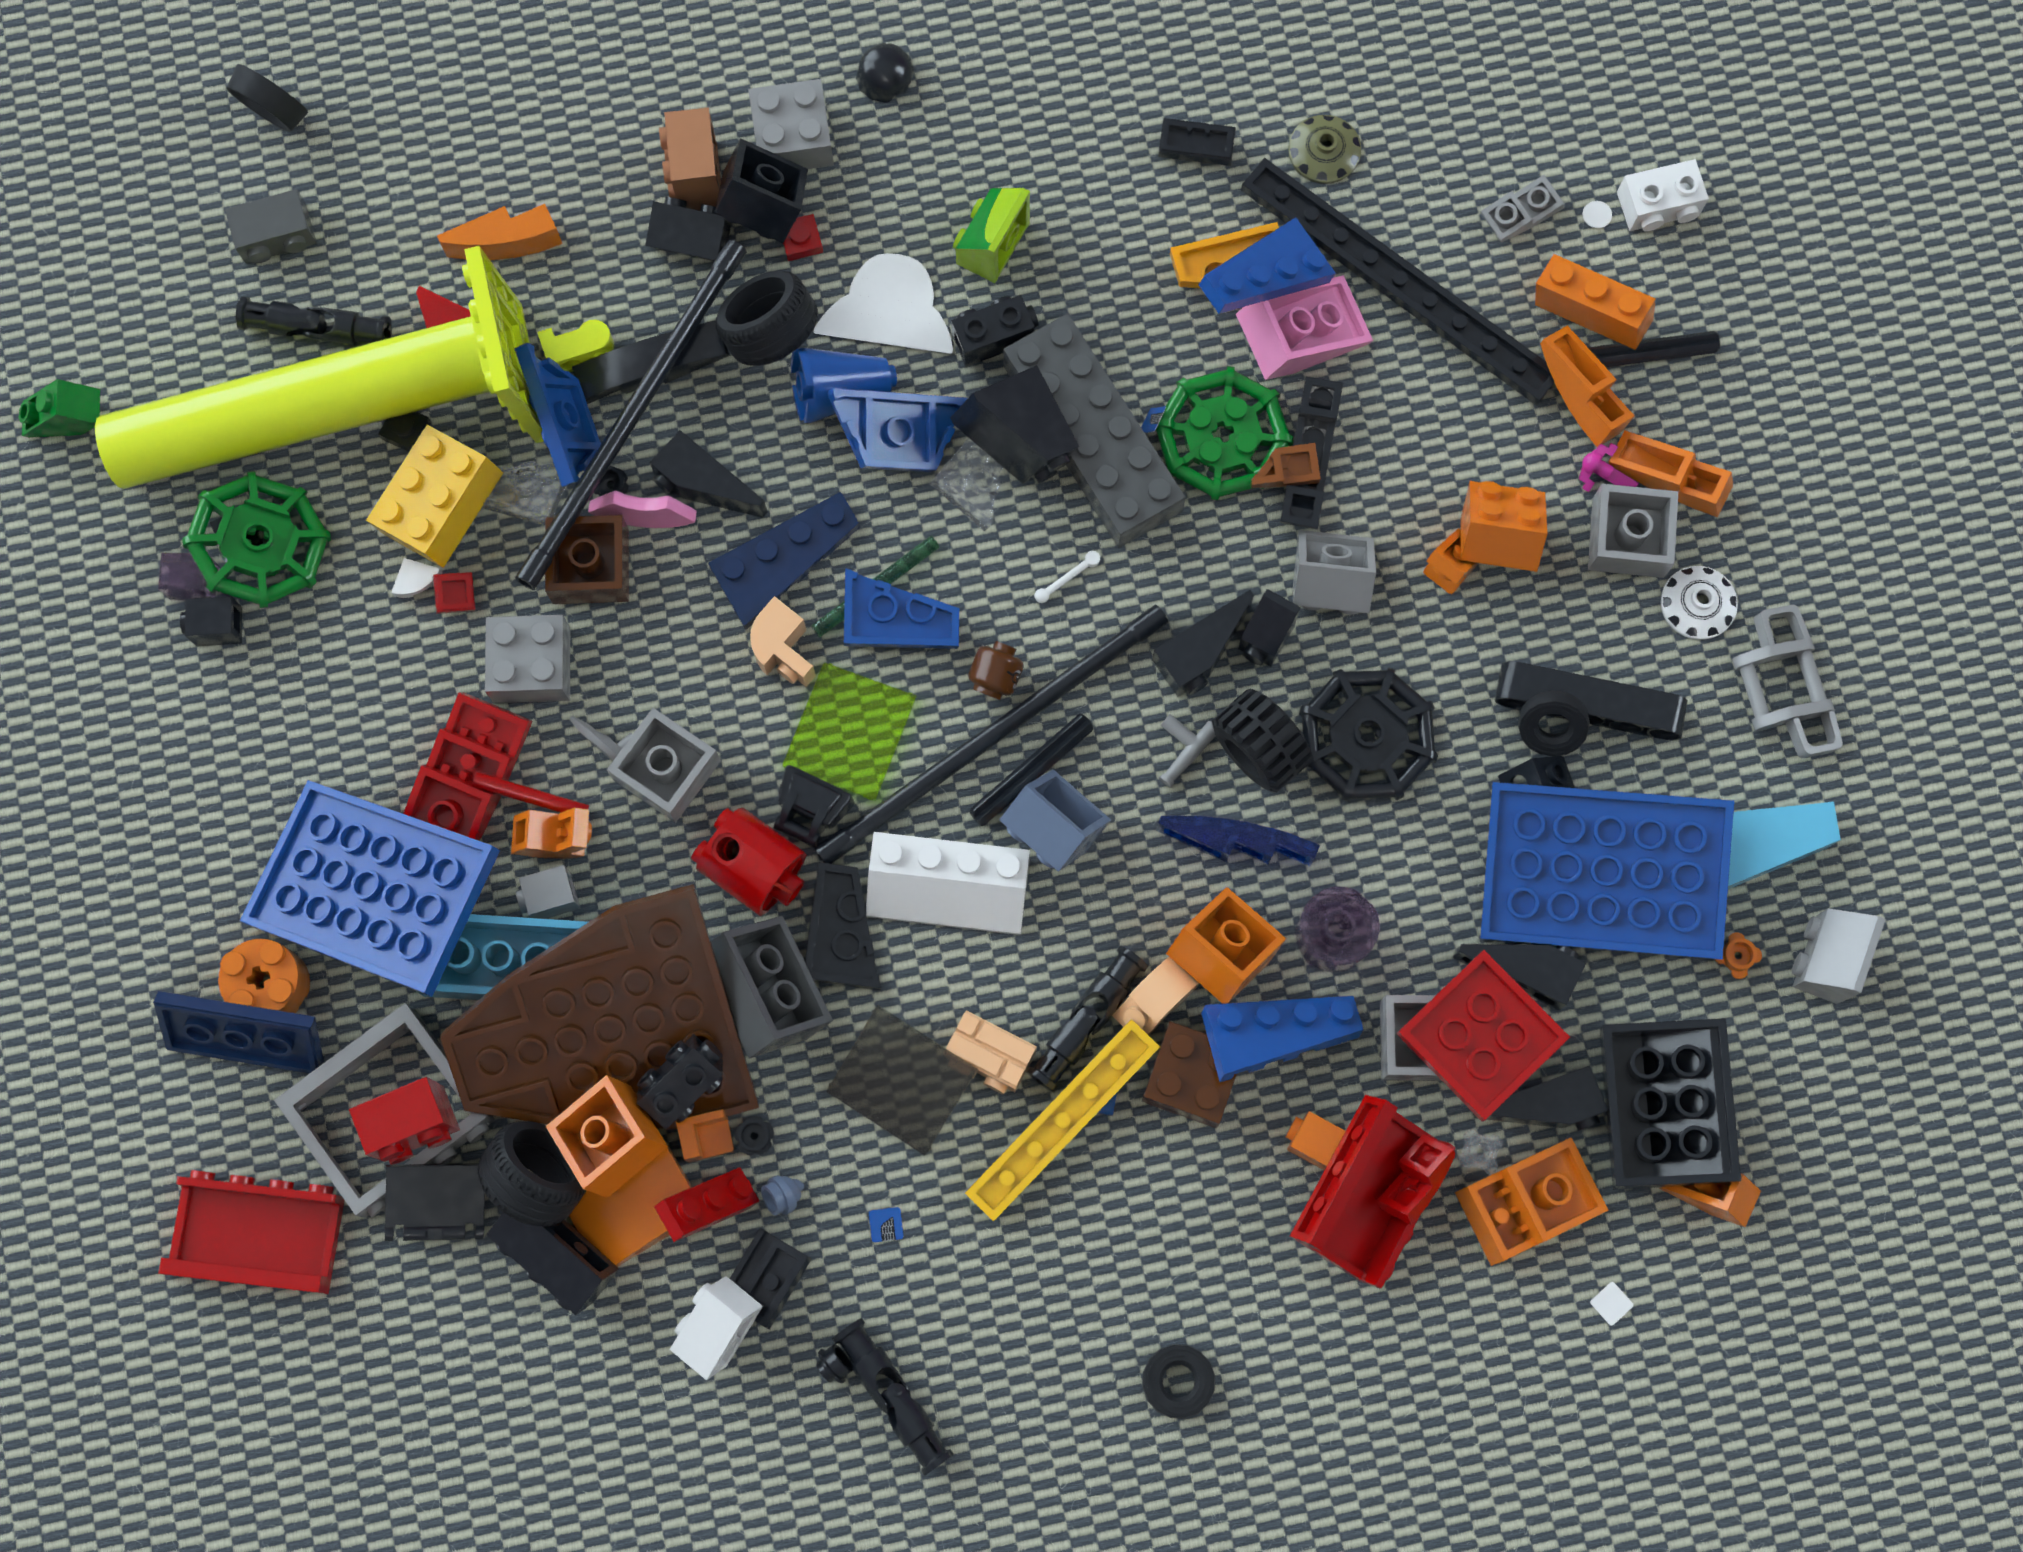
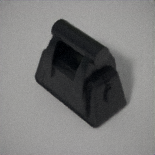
(813, 800)

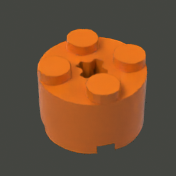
(248, 964)

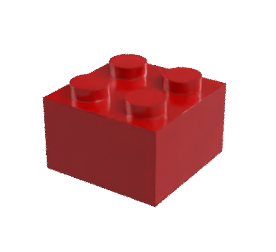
(405, 1121)

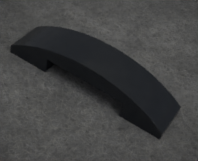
(1314, 425)

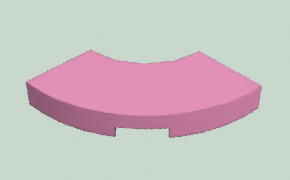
(644, 512)

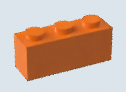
(1595, 301)

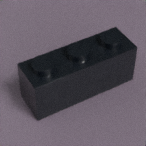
(556, 1259)

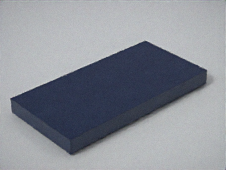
(239, 1032)

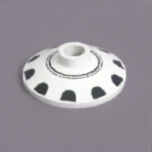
(1690, 616)

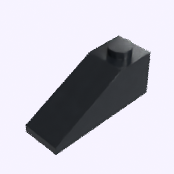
(701, 478)
(1194, 653)
(1541, 970)
(1556, 1103)

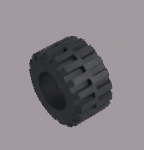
(1262, 740)

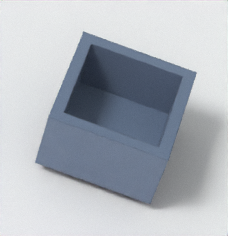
(1054, 820)

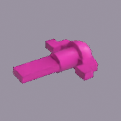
(1593, 464)

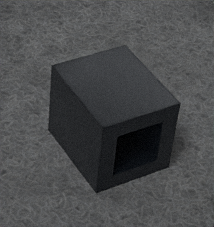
(212, 621)

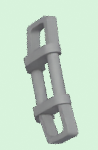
(1792, 715)

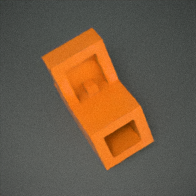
(551, 834)

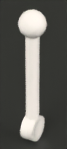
(1091, 560)

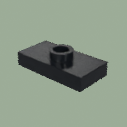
(1196, 142)

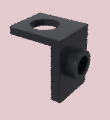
(1541, 772)

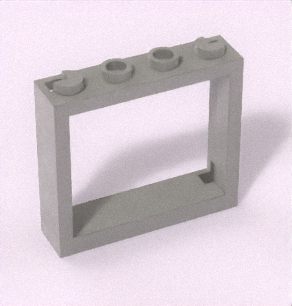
(344, 1064)

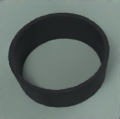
(265, 98)

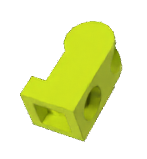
(578, 345)

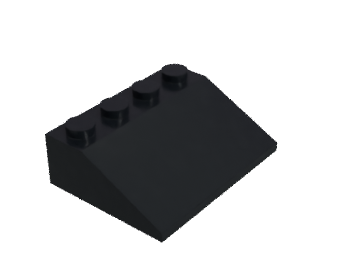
(1669, 1104)

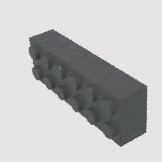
(1114, 456)

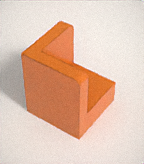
(705, 1136)

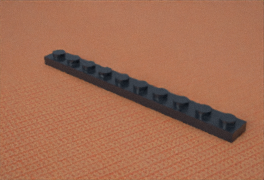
(1401, 281)

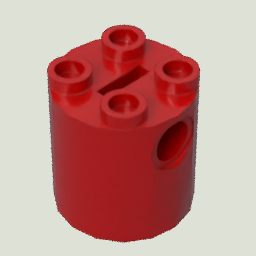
(763, 868)

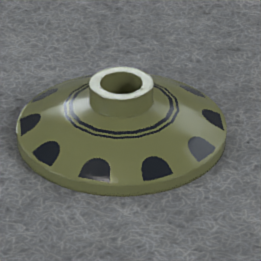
(1324, 163)

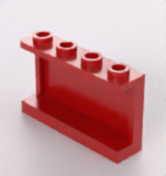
(1343, 1212)
(255, 1233)

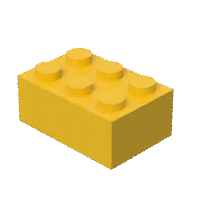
(435, 496)

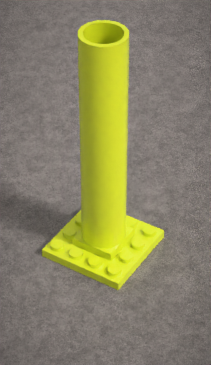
(331, 391)

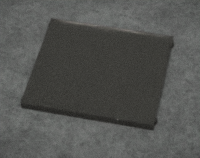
(901, 1080)

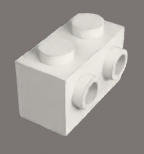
(1662, 196)
(715, 1326)

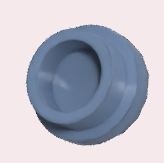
(781, 1194)

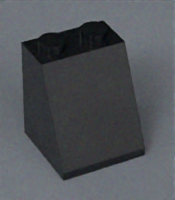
(1019, 426)

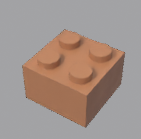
(691, 157)

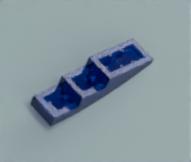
(1223, 835)

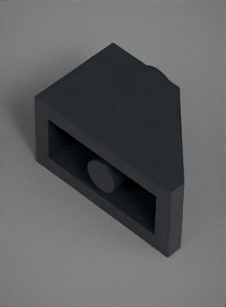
(1268, 629)

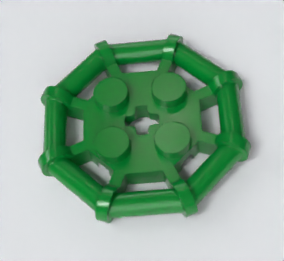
(1216, 412)
(259, 560)

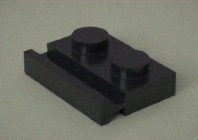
(769, 1274)

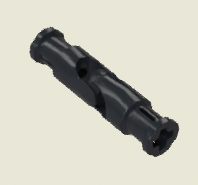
(290, 320)
(1071, 1039)
(904, 1413)

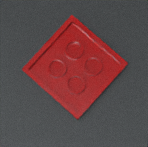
(1483, 1035)

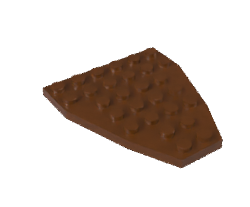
(600, 1007)

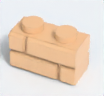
(992, 1051)

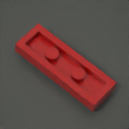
(706, 1204)

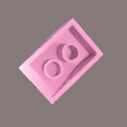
(1304, 328)

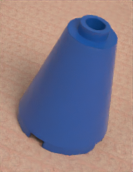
(824, 369)

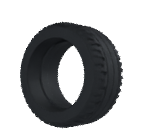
(766, 318)
(518, 1191)

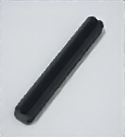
(1658, 349)
(1031, 769)

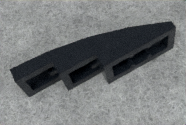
(626, 366)

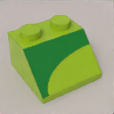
(993, 232)

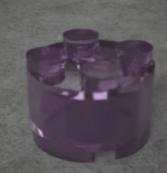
(1352, 914)

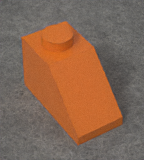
(1723, 1200)

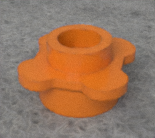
(1748, 951)

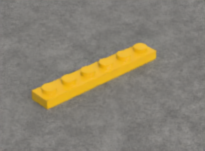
(1062, 1120)

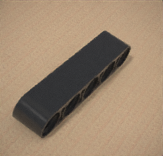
(1606, 701)

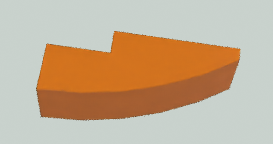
(503, 236)
(1585, 386)
(1673, 469)

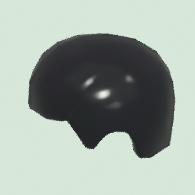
(884, 72)

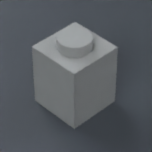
(547, 893)

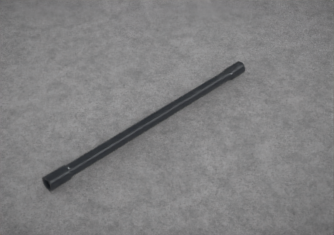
(542, 555)
(847, 838)

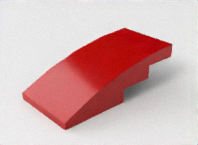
(474, 740)

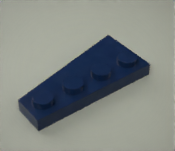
(782, 556)

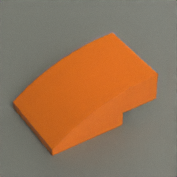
(1531, 1201)
(627, 1218)

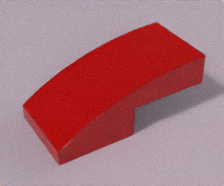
(1422, 1174)

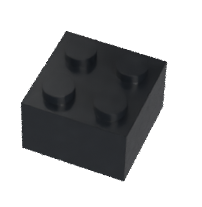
(761, 191)

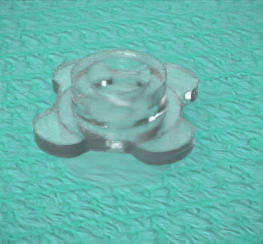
(1470, 1157)

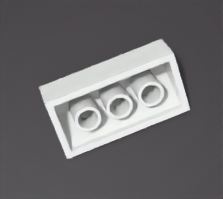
(947, 883)

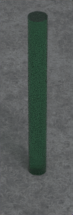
(889, 576)

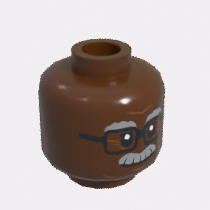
(996, 670)

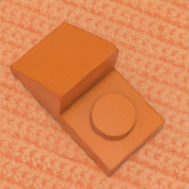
(1446, 565)

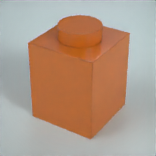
(1314, 1139)

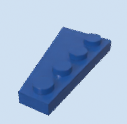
(1268, 269)
(1263, 1032)

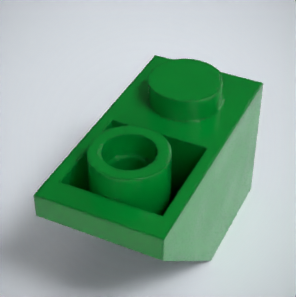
(60, 410)

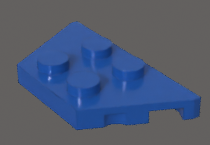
(561, 413)
(895, 427)

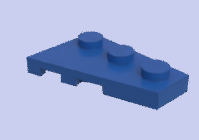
(895, 618)

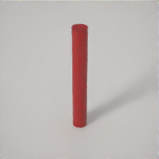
(525, 793)

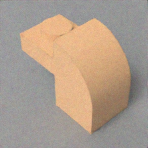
(772, 641)
(1156, 996)

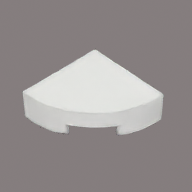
(413, 578)

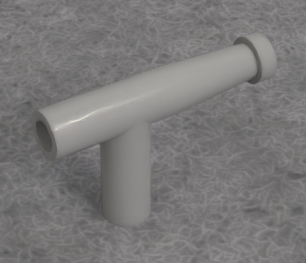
(1194, 746)

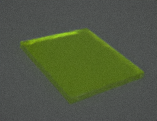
(850, 731)

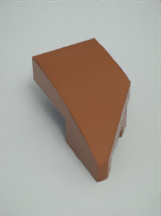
(1289, 466)

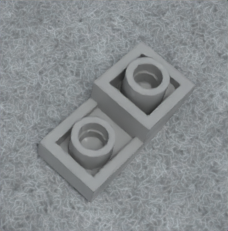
(1523, 210)

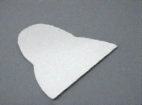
(889, 306)

